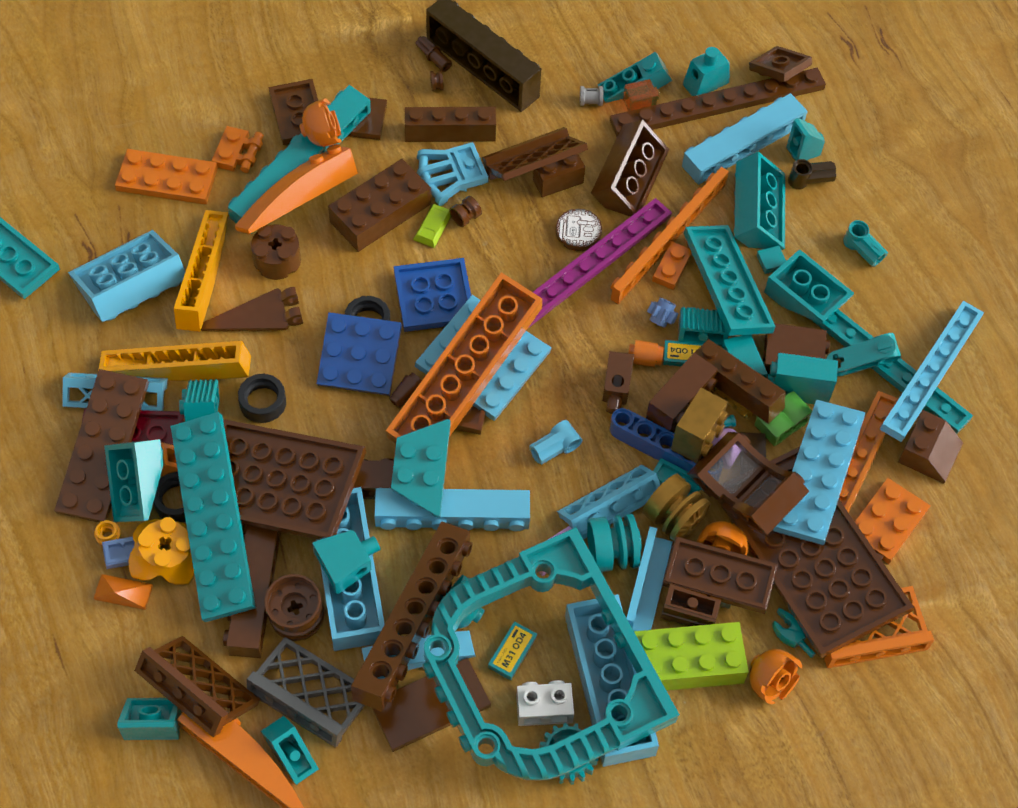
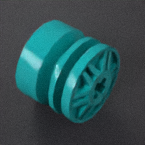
(618, 543)

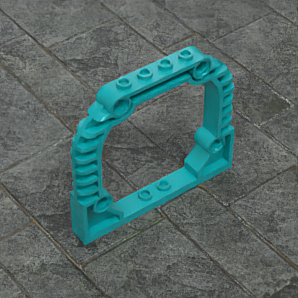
(567, 563)

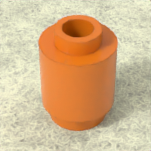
(646, 353)

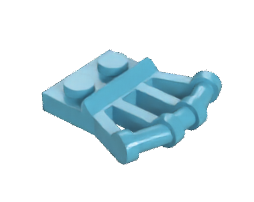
(465, 167)

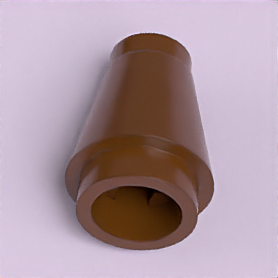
(405, 389)

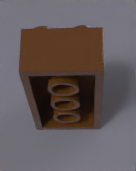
(379, 205)

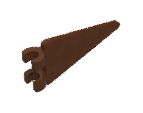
(260, 314)

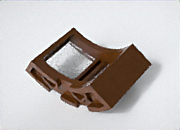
(748, 483)

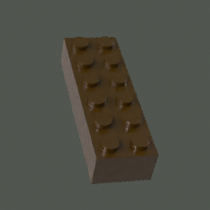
(483, 53)

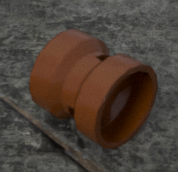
(465, 211)

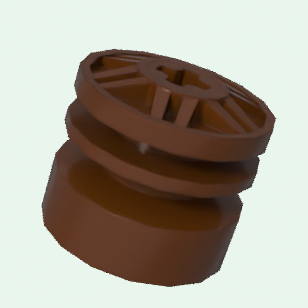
(290, 593)

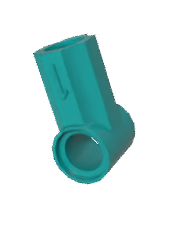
(864, 243)

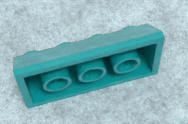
(759, 203)

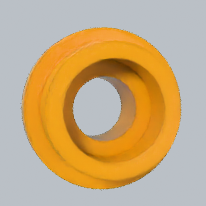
(106, 526)

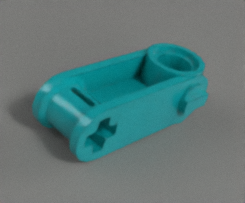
(866, 354)

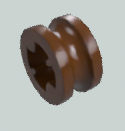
(436, 80)

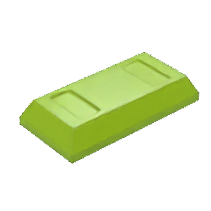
(432, 226)

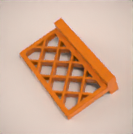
(884, 645)

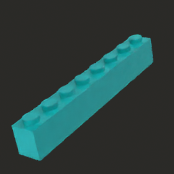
(350, 110)

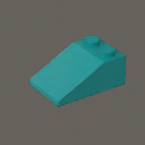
(807, 288)
(133, 478)

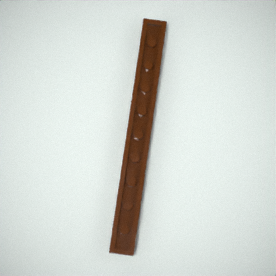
(721, 101)

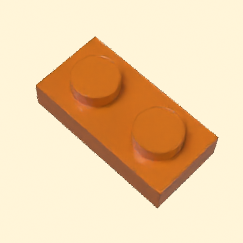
(672, 265)

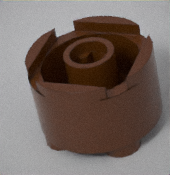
(276, 251)

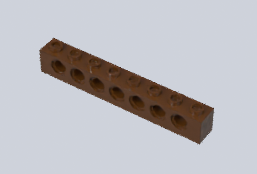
(441, 556)

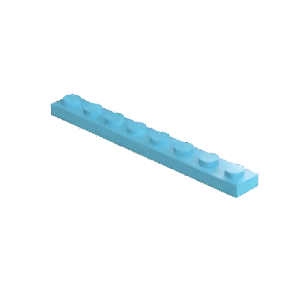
(931, 371)

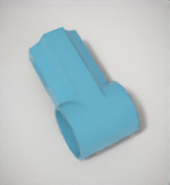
(560, 439)

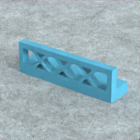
(85, 380)
(629, 496)
(649, 582)

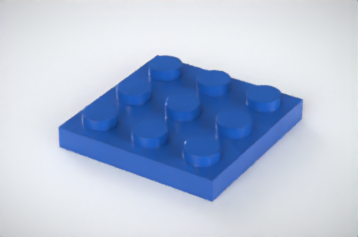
(431, 292)
(359, 354)

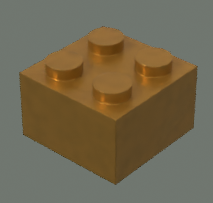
(700, 426)

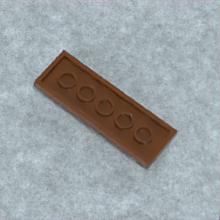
(107, 421)

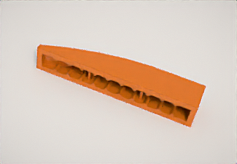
(300, 186)
(245, 757)

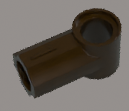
(807, 173)

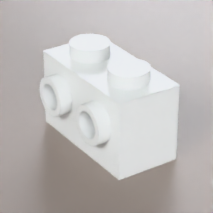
(544, 703)

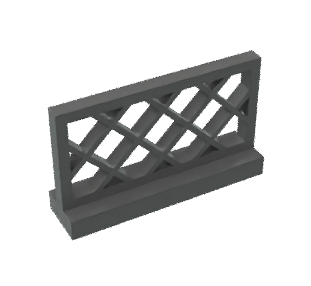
(292, 705)

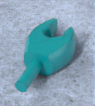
(793, 635)

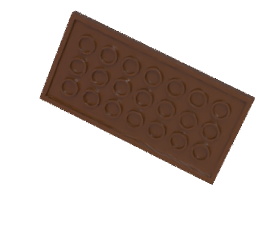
(830, 588)

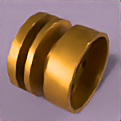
(674, 505)

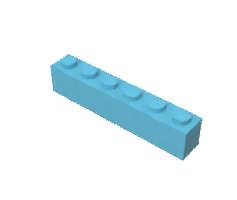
(743, 138)
(459, 508)

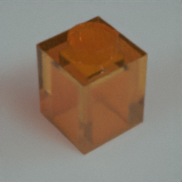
(640, 95)

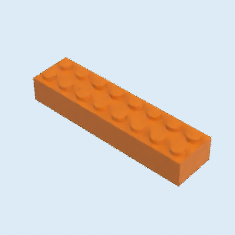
(470, 358)

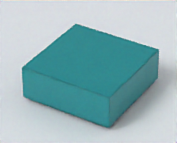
(770, 259)

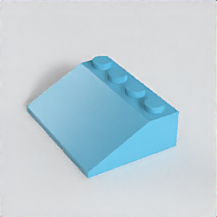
(128, 275)

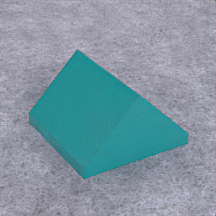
(149, 719)

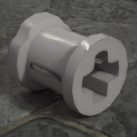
(591, 96)

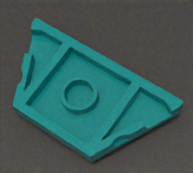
(422, 466)

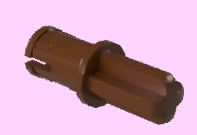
(433, 53)

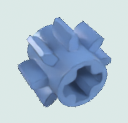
(662, 312)

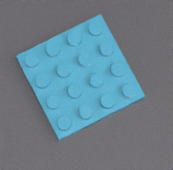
(510, 376)

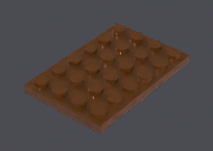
(291, 479)

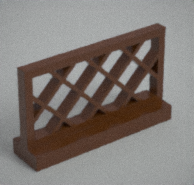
(532, 154)
(189, 694)

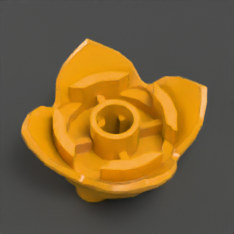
(147, 559)

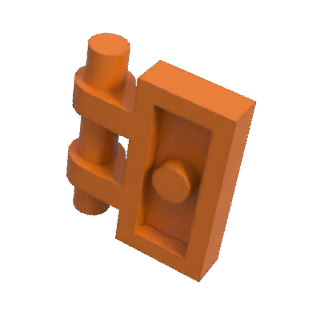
(231, 146)

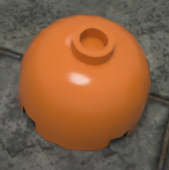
(320, 124)
(724, 536)
(774, 674)

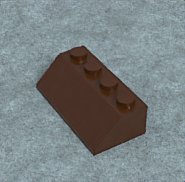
(630, 169)

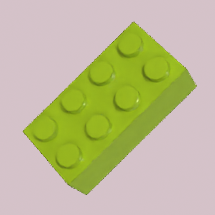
(696, 655)

